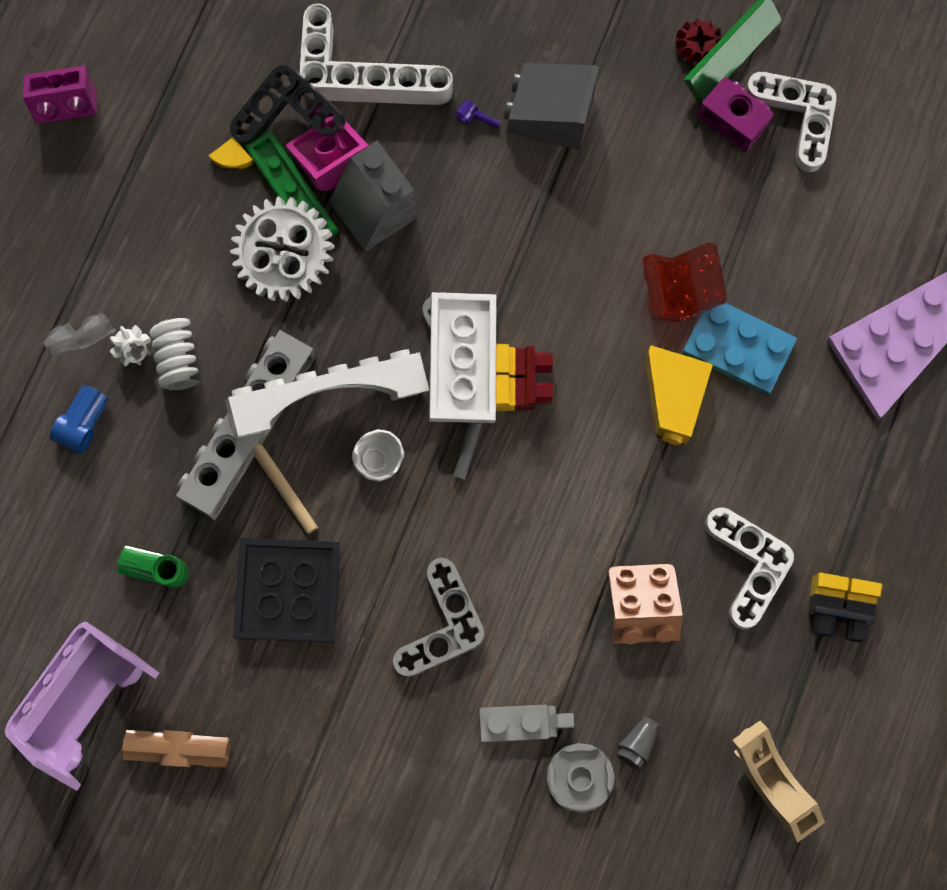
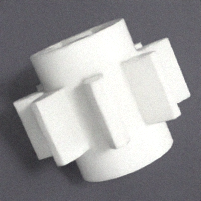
(126, 353)

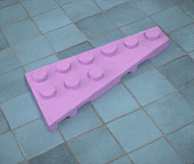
(894, 344)

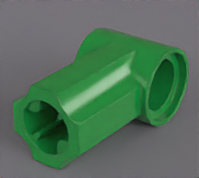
(151, 567)

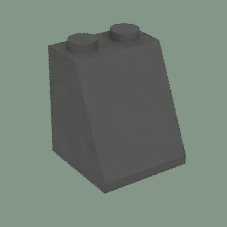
(552, 102)
(373, 197)

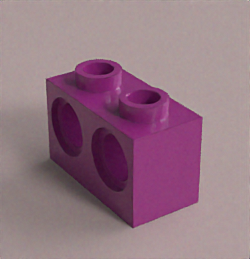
(60, 94)

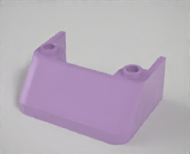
(68, 697)

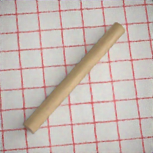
(284, 489)

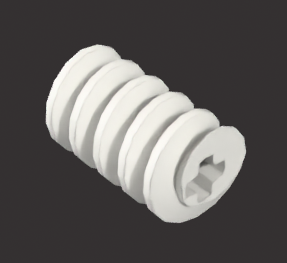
(172, 354)

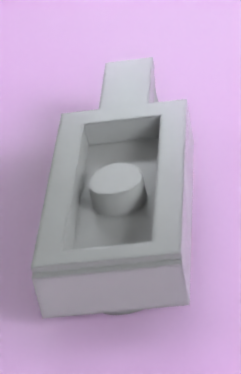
(522, 723)

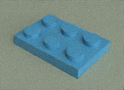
(740, 347)

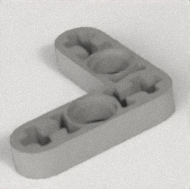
(451, 633)

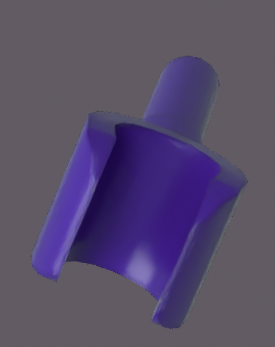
(469, 110)

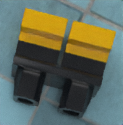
(845, 601)

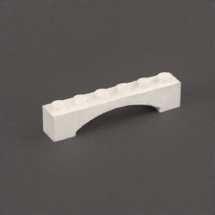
(399, 377)

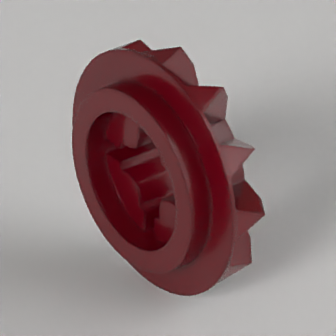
(689, 50)

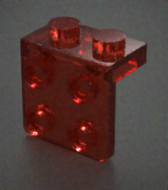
(684, 283)

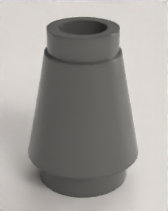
(638, 744)

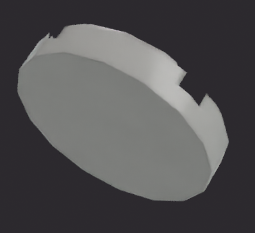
(580, 777)

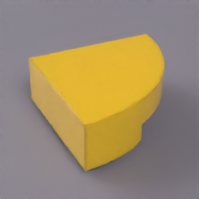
(231, 156)

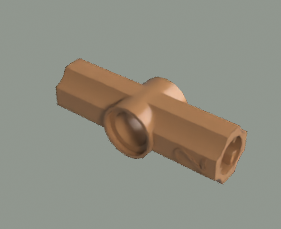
(176, 748)

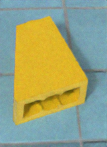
(675, 392)

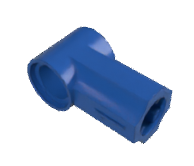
(75, 427)

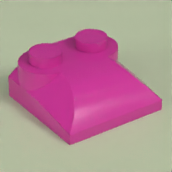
(325, 156)

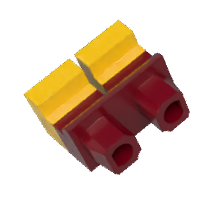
(516, 378)

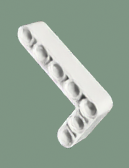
(364, 73)

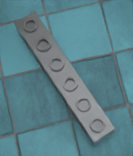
(211, 499)

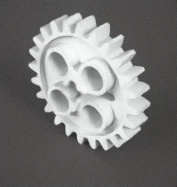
(275, 275)

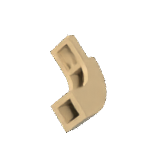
(775, 783)

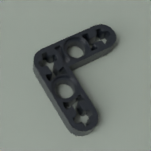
(290, 95)

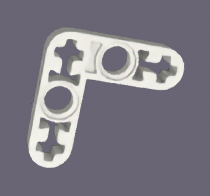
(811, 111)
(763, 564)

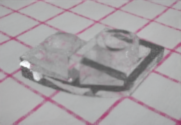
(66, 340)

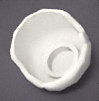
(378, 455)

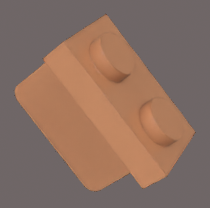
(645, 604)

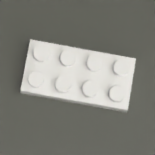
(463, 358)

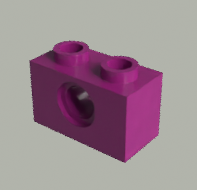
(740, 130)

